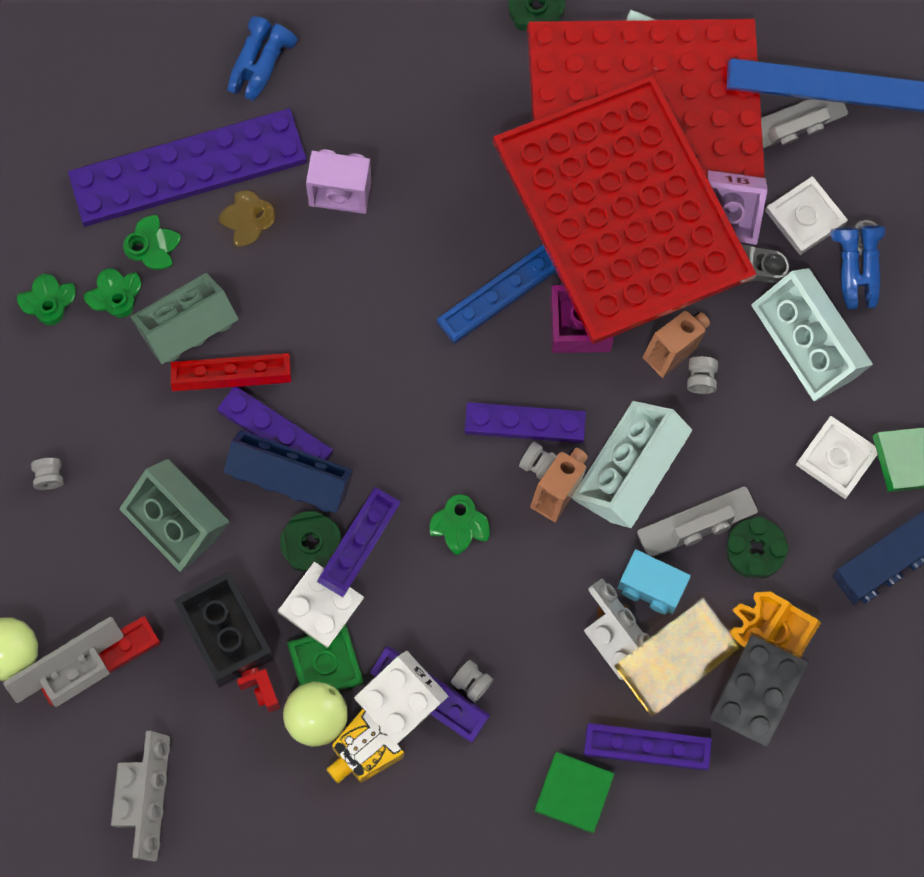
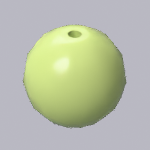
(17, 647)
(315, 714)

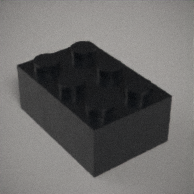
(223, 629)
(759, 689)

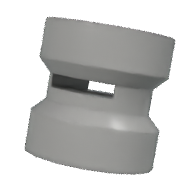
(702, 375)
(531, 458)
(467, 675)

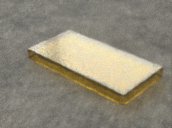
(676, 657)

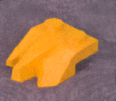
(775, 621)

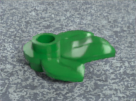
(156, 243)
(113, 289)
(47, 295)
(459, 528)

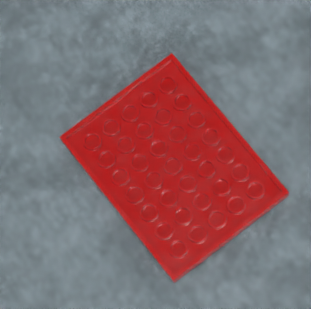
(689, 63)
(623, 209)

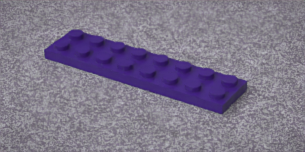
(187, 167)

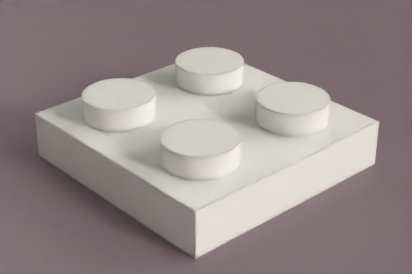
(806, 215)
(837, 457)
(317, 608)

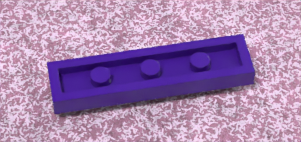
(525, 422)
(268, 424)
(358, 542)
(454, 712)
(647, 747)

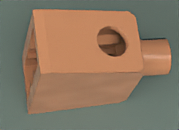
(675, 341)
(559, 484)

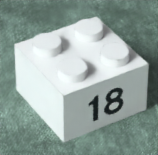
(401, 697)

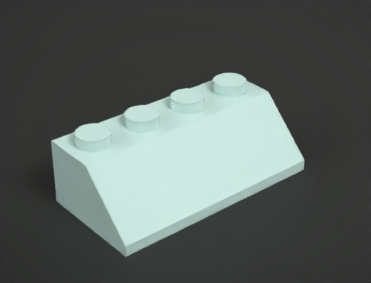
(811, 334)
(632, 463)

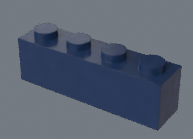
(288, 471)
(883, 562)

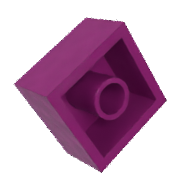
(567, 329)

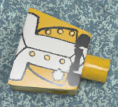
(363, 750)

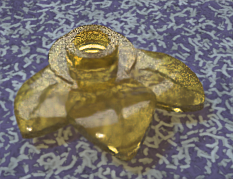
(243, 217)

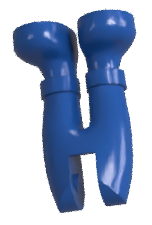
(259, 73)
(850, 274)

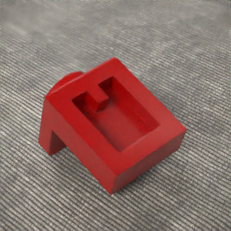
(264, 693)

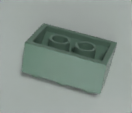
(185, 318)
(173, 514)

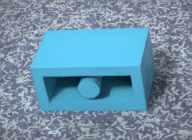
(653, 582)

